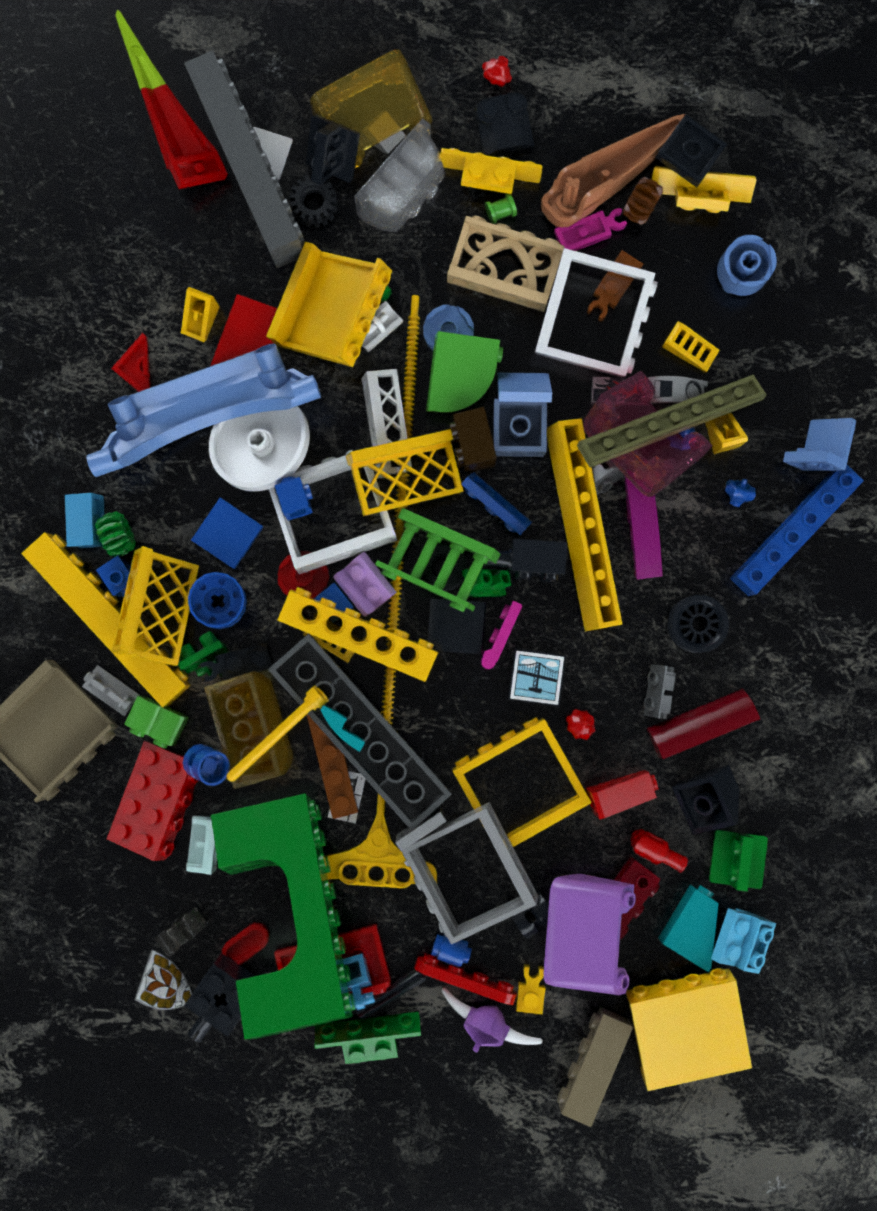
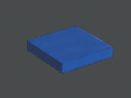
(227, 533)

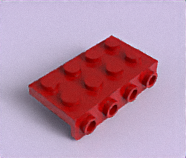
(153, 803)
(357, 941)

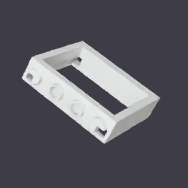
(634, 337)
(308, 474)

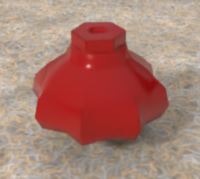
(497, 71)
(580, 724)

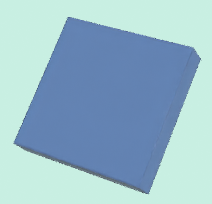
(524, 387)

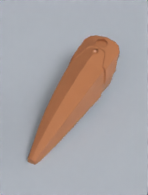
(603, 173)

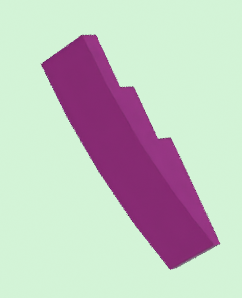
(643, 532)

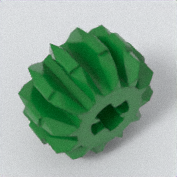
(115, 534)

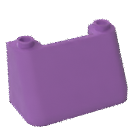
(586, 933)

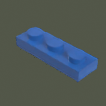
(496, 504)

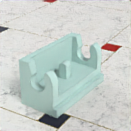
(202, 850)

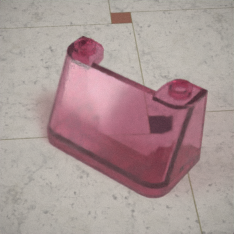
(657, 463)

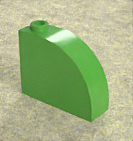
(461, 370)

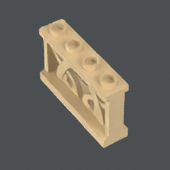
(472, 278)

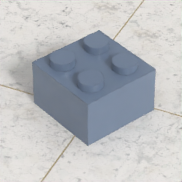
(520, 428)

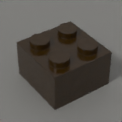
(473, 439)

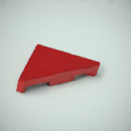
(134, 364)

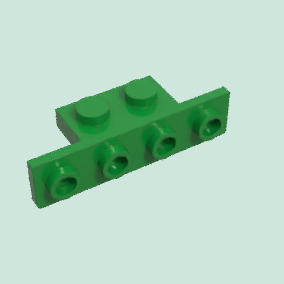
(368, 1037)

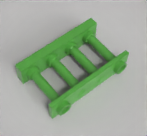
(435, 535)

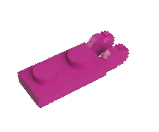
(500, 636)

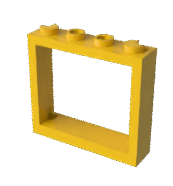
(509, 740)

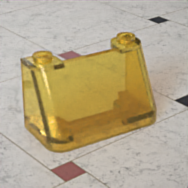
(374, 101)

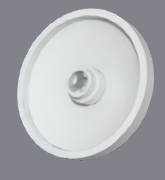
(259, 448)

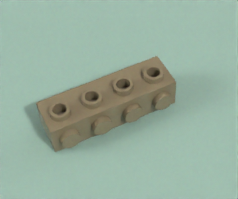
(595, 1066)

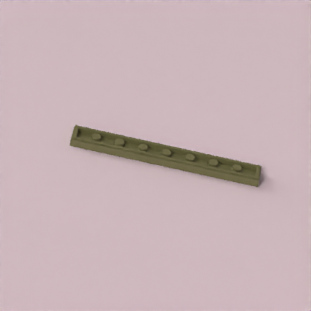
(670, 421)

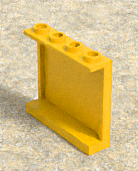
(329, 305)
(689, 1029)

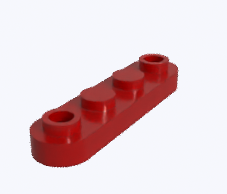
(475, 983)

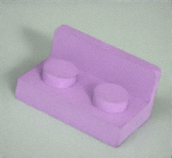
(364, 584)

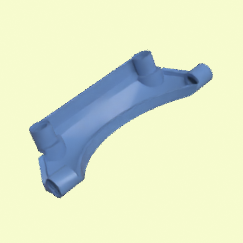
(198, 400)

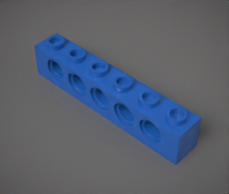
(796, 530)

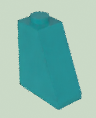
(693, 927)

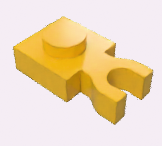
(531, 994)

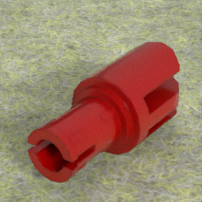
(656, 850)

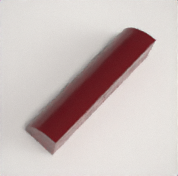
(703, 724)

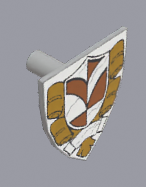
(162, 984)

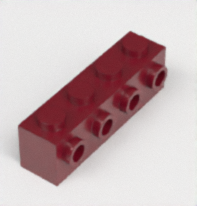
(645, 885)

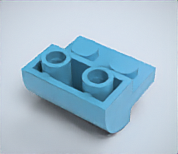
(743, 940)

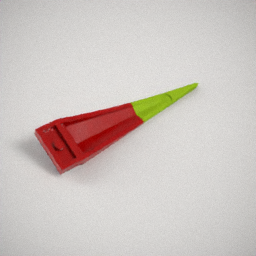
(182, 143)

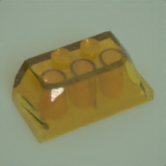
(244, 716)

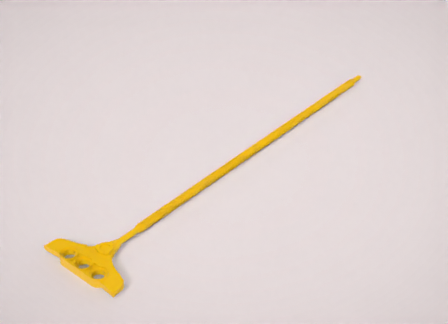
(378, 846)

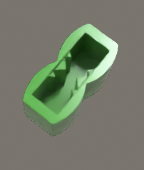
(158, 722)

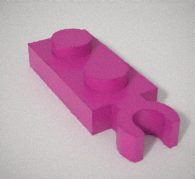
(589, 230)

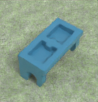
(81, 516)

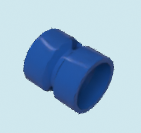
(206, 764)

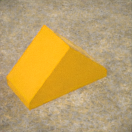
(198, 314)
(725, 433)

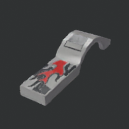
(666, 388)

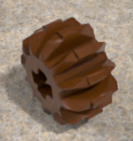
(643, 200)

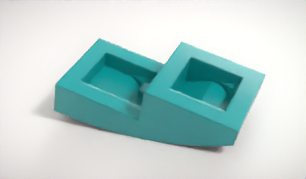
(336, 721)

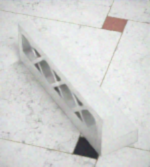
(377, 416)

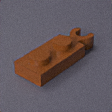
(613, 286)

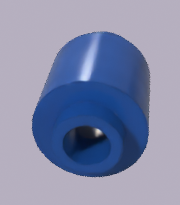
(454, 953)

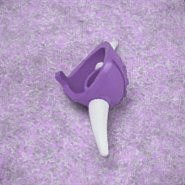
(487, 1025)

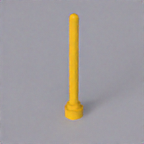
(314, 699)

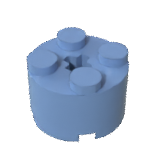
(758, 268)

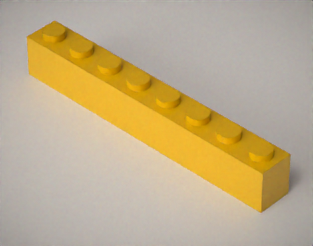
(583, 526)
(102, 614)

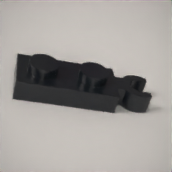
(238, 663)

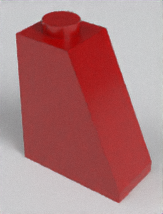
(621, 793)

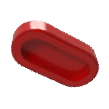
(247, 943)

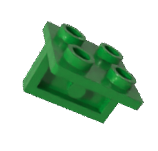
(738, 859)

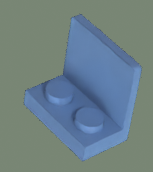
(825, 446)

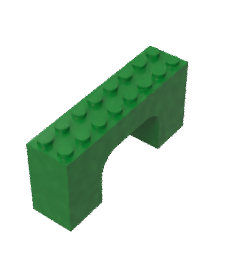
(314, 982)

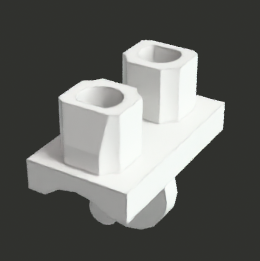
(382, 325)

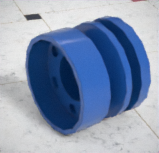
(202, 602)

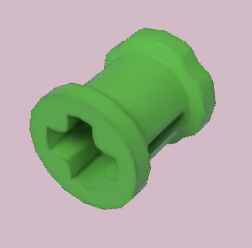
(500, 208)

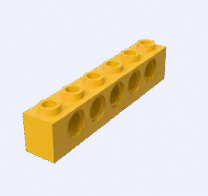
(418, 666)

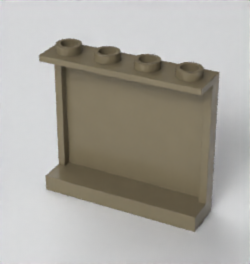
(50, 729)

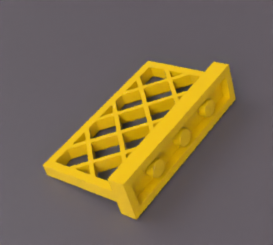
(395, 451)
(133, 602)

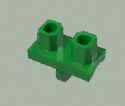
(490, 583)
(191, 659)

